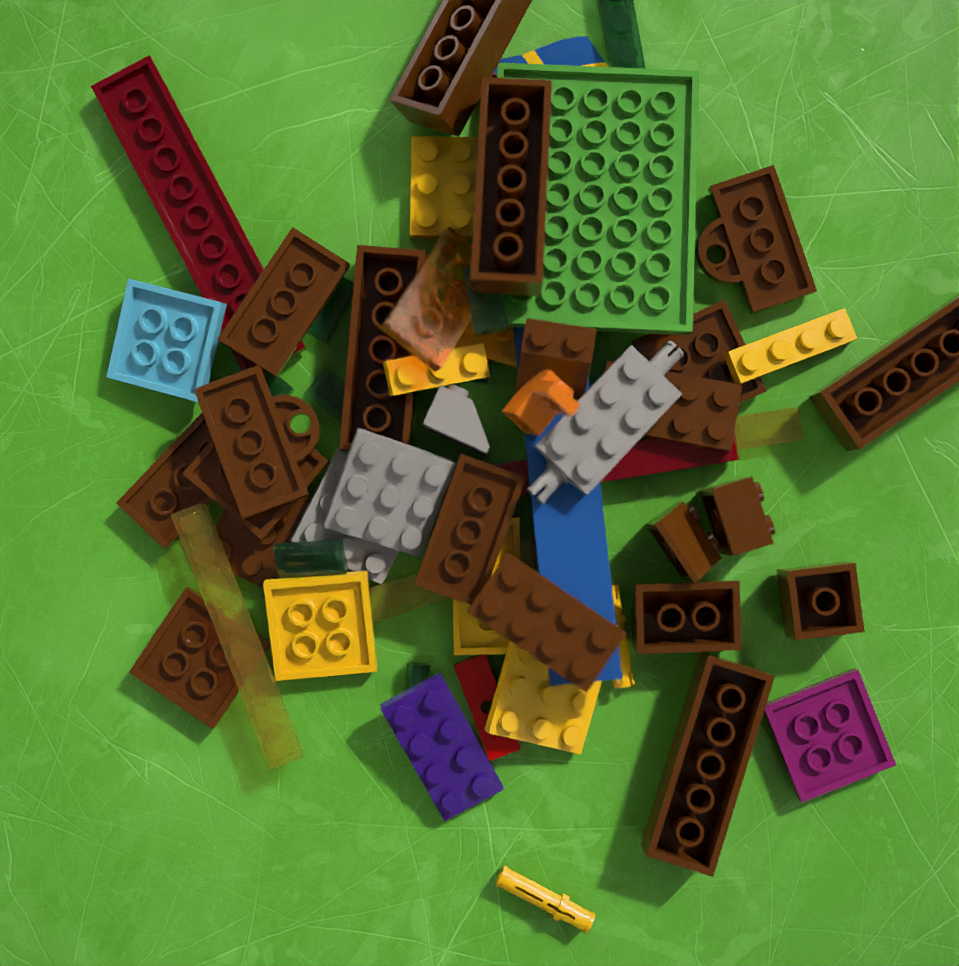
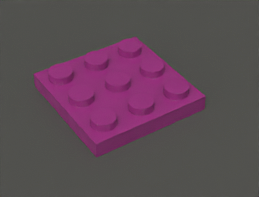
(828, 735)

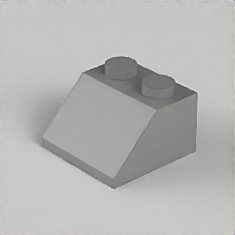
(456, 419)

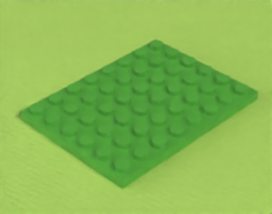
(617, 199)

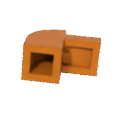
(540, 402)

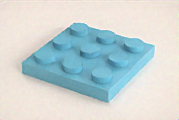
(165, 339)

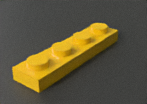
(790, 346)

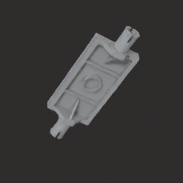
(608, 422)

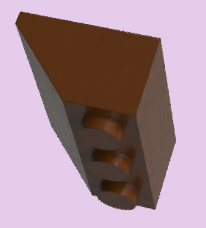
(686, 617)

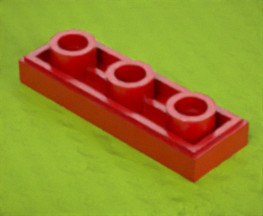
(480, 686)

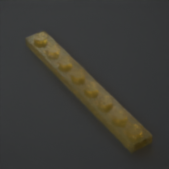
(237, 635)

